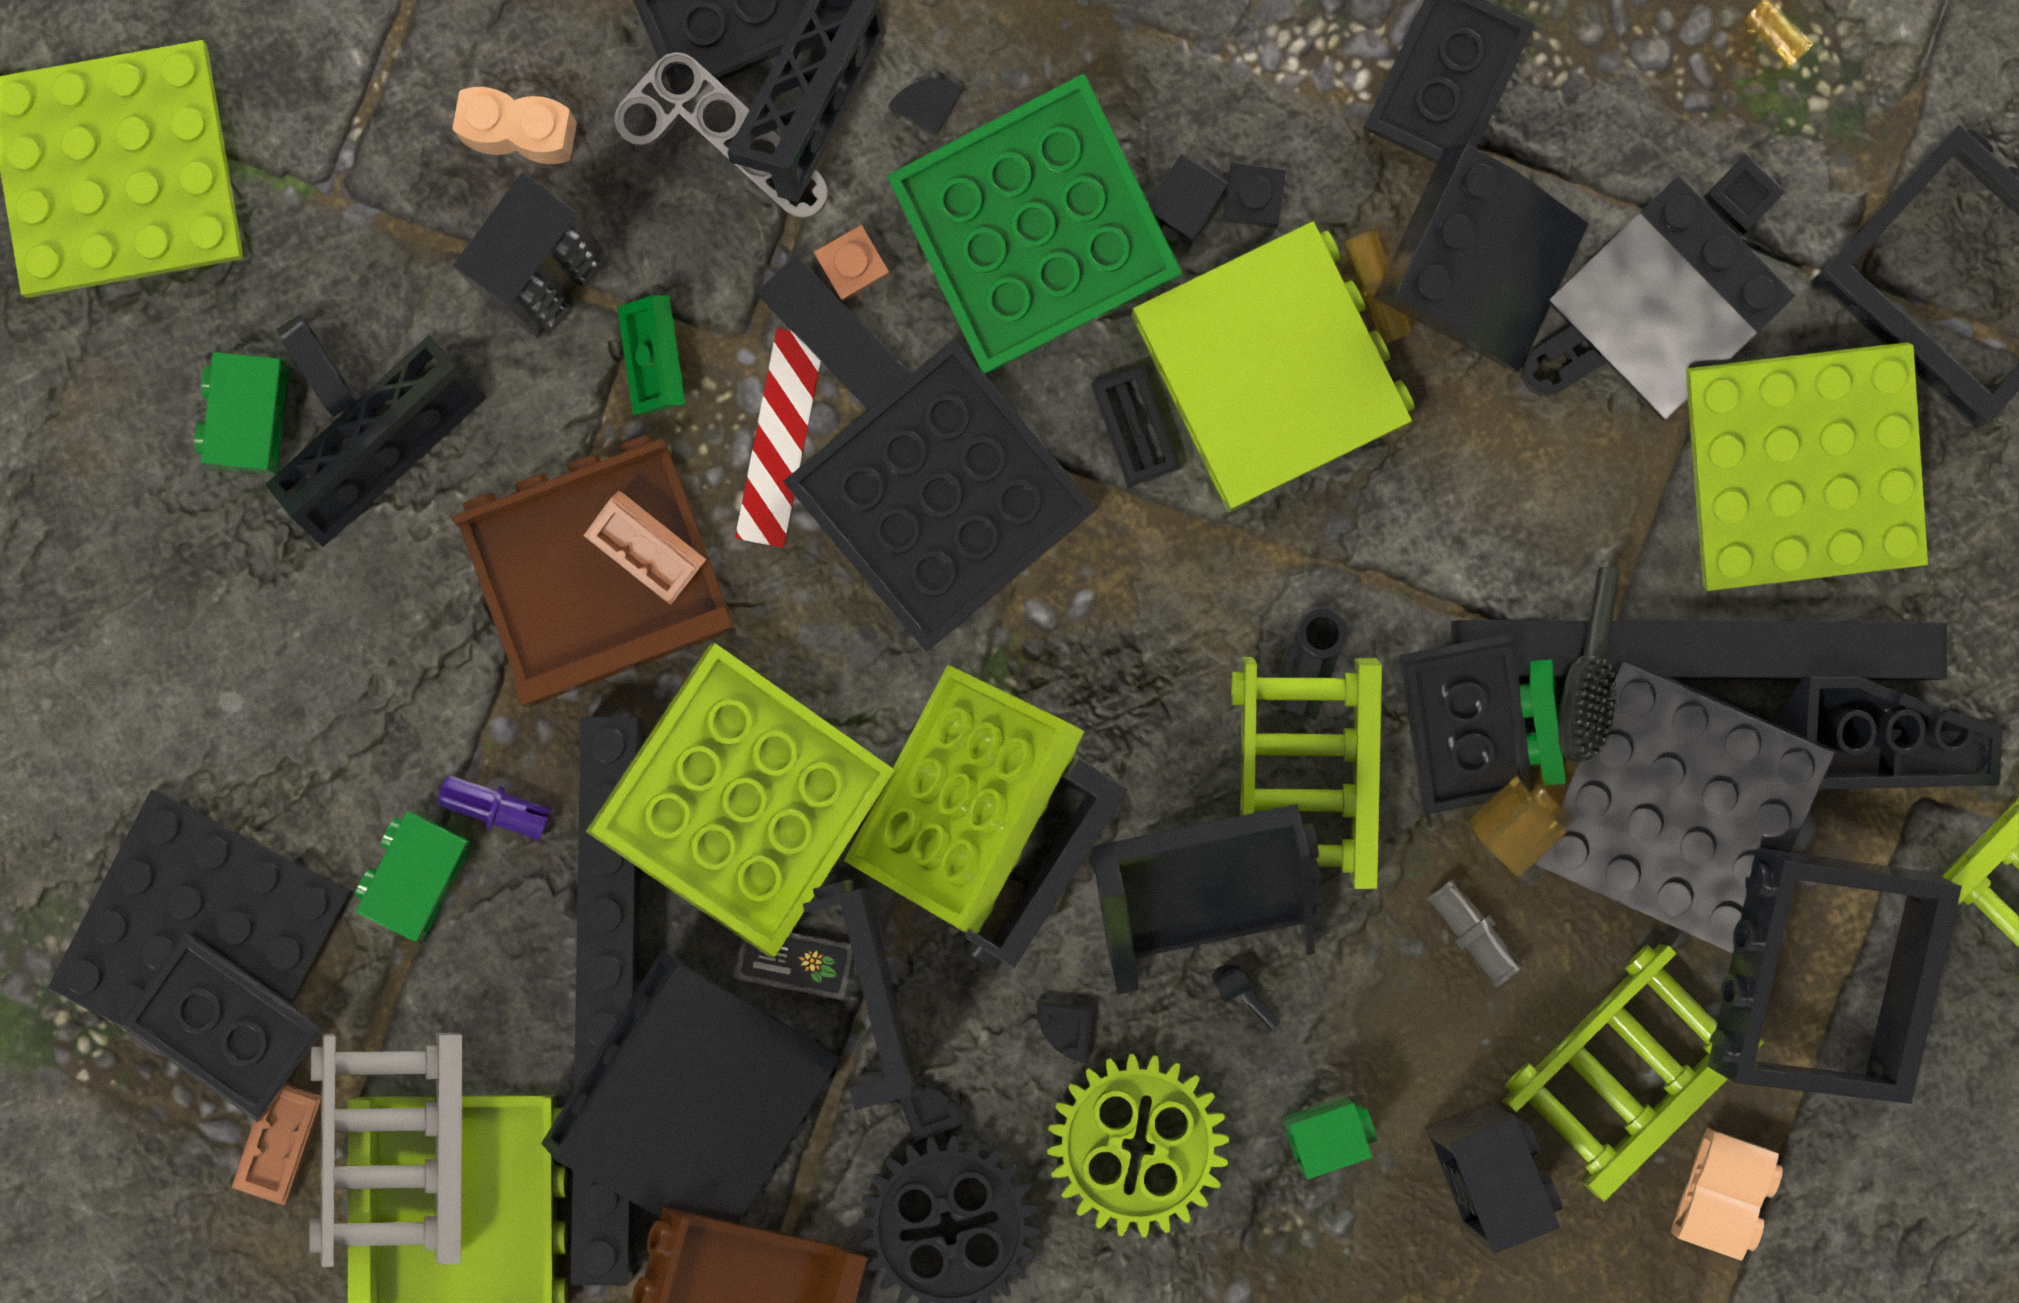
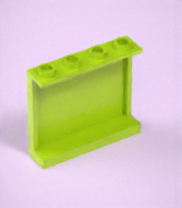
(1273, 365)
(506, 1207)

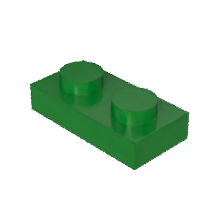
(651, 355)
(1541, 701)

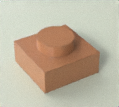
(851, 263)

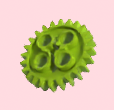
(1188, 1154)

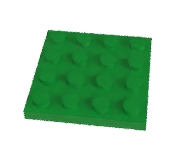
(1035, 224)

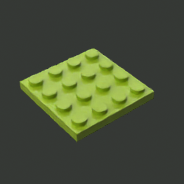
(115, 170)
(1807, 466)
(963, 798)
(741, 800)

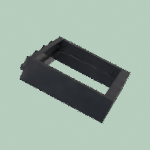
(1888, 321)
(1907, 995)

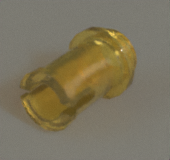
(1777, 31)

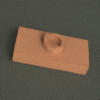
(644, 547)
(278, 1146)

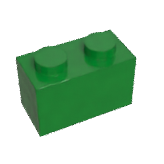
(243, 413)
(413, 875)
(1329, 1136)

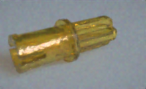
(1370, 269)

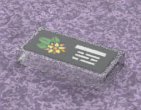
(800, 965)

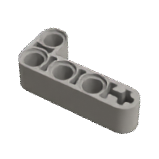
(692, 107)

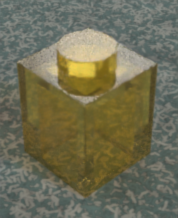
(1519, 825)

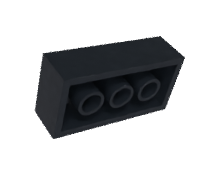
(530, 257)
(1494, 1176)

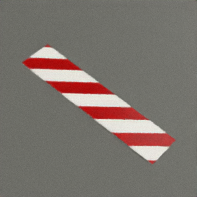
(778, 441)

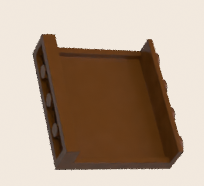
(565, 603)
(733, 1262)

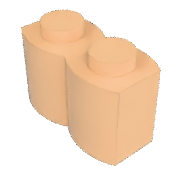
(499, 125)
(1726, 1194)

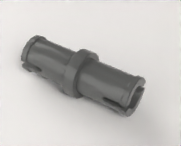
(1475, 932)

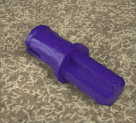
(494, 807)

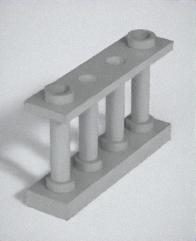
(437, 1176)

